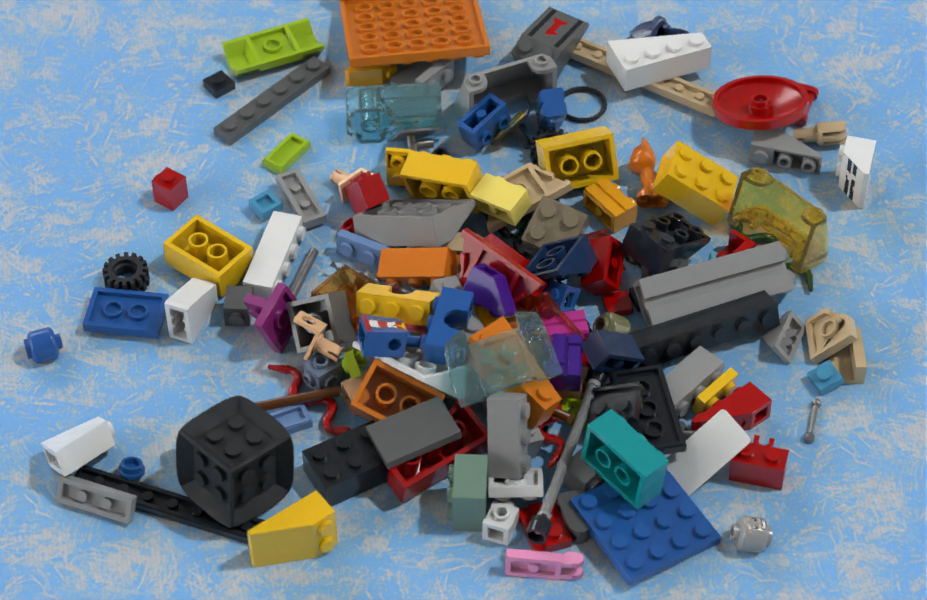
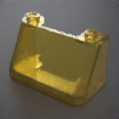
(785, 214)

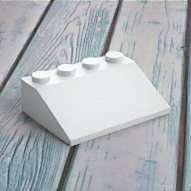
(425, 372)

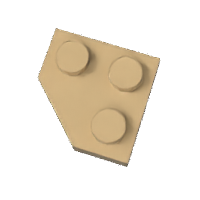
(829, 333)

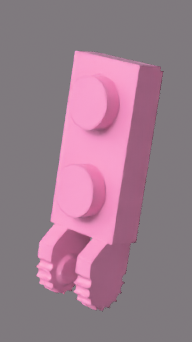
(544, 564)

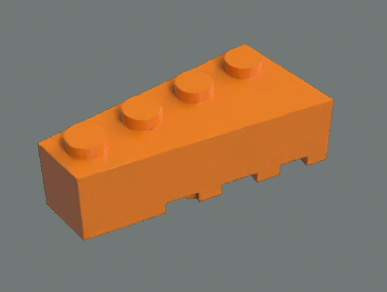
(540, 395)

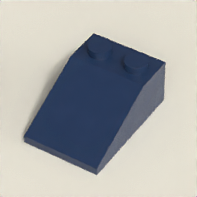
(563, 259)

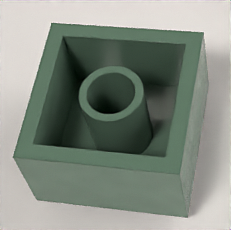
(468, 492)

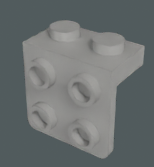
(426, 73)

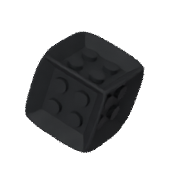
(234, 461)

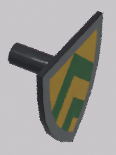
(516, 128)

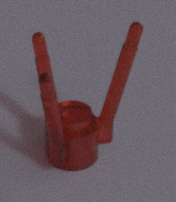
(547, 309)

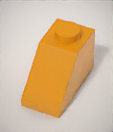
(369, 76)

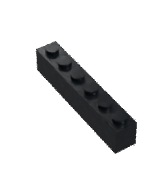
(707, 328)

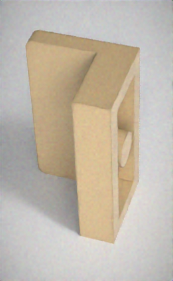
(851, 361)

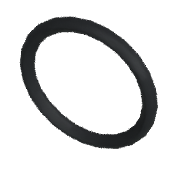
(598, 93)

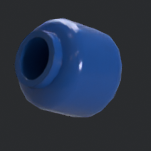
(43, 345)

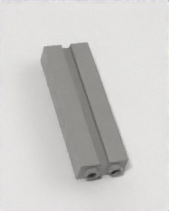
(714, 283)

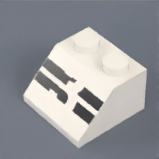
(855, 168)

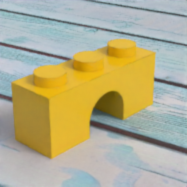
(380, 301)

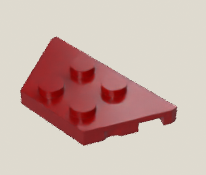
(479, 251)

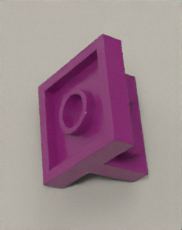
(272, 316)

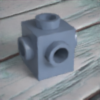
(322, 372)

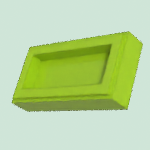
(286, 153)

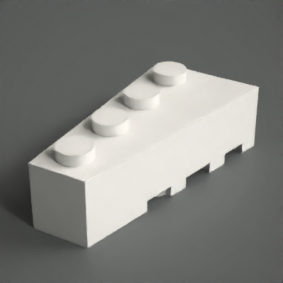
(657, 58)

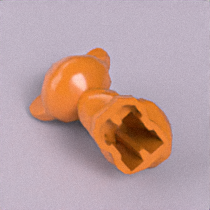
(642, 163)

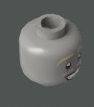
(751, 534)

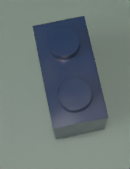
(611, 351)

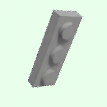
(301, 198)
(96, 498)

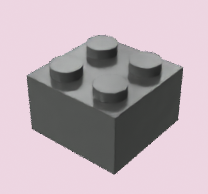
(329, 308)

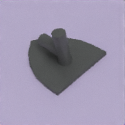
(413, 134)

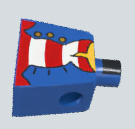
(385, 336)

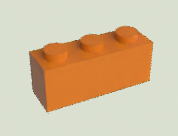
(416, 265)

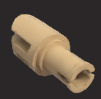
(823, 134)

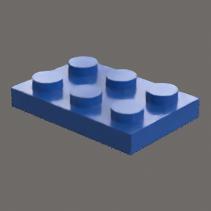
(125, 312)

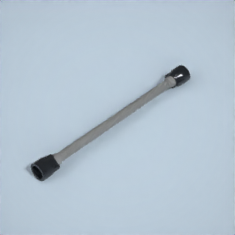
(540, 525)

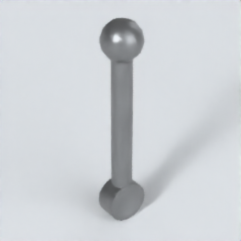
(809, 437)

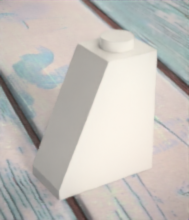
(190, 309)
(79, 445)

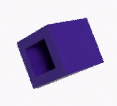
(490, 290)

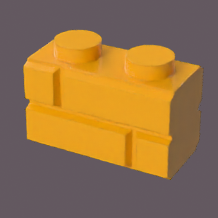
(610, 204)

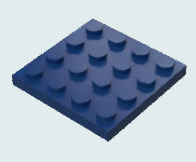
(646, 538)

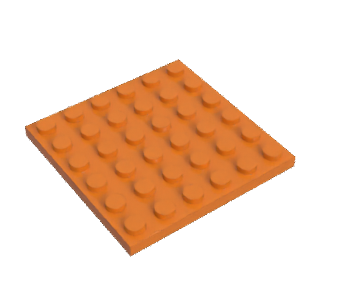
(412, 31)

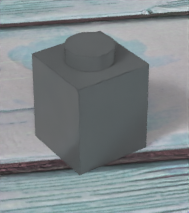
(234, 309)

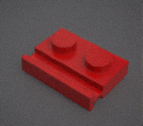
(558, 536)

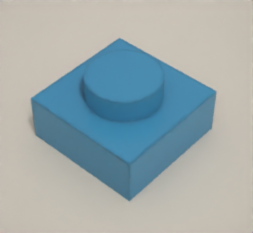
(265, 204)
(825, 377)

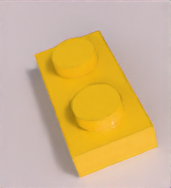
(720, 387)

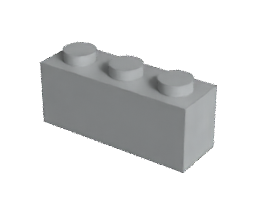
(508, 435)

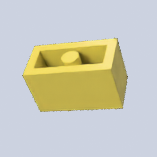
(501, 199)

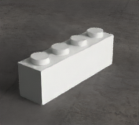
(275, 253)

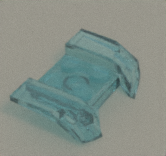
(501, 360)

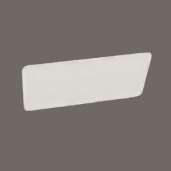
(707, 451)

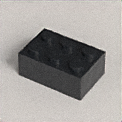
(345, 465)

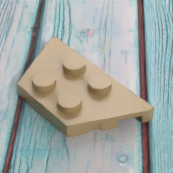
(537, 183)

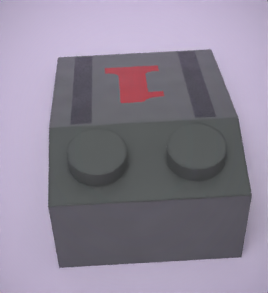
(553, 35)

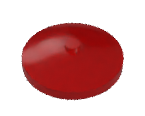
(760, 102)

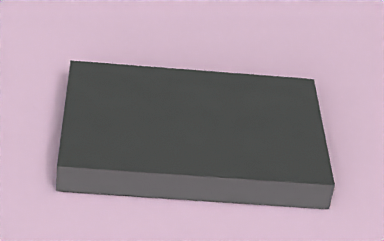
(413, 432)

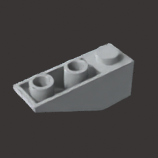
(781, 150)

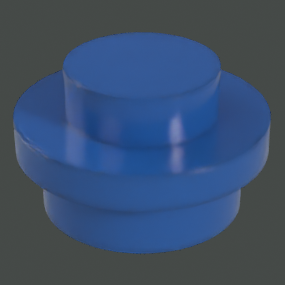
(131, 468)

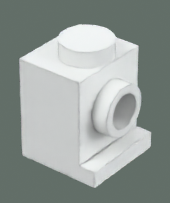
(501, 517)

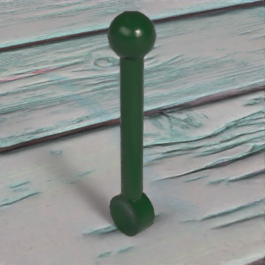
(521, 228)

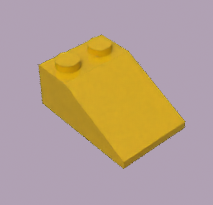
(294, 533)

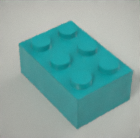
(624, 459)

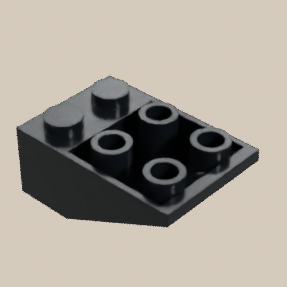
(663, 242)

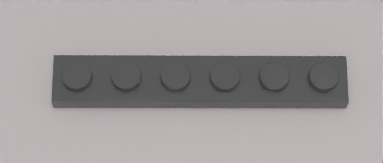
(271, 100)

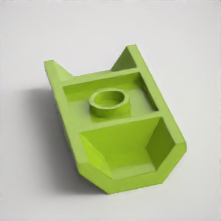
(271, 47)

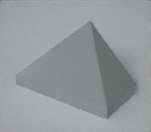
(785, 337)

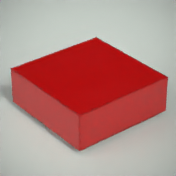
(618, 303)

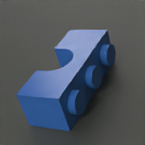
(451, 310)

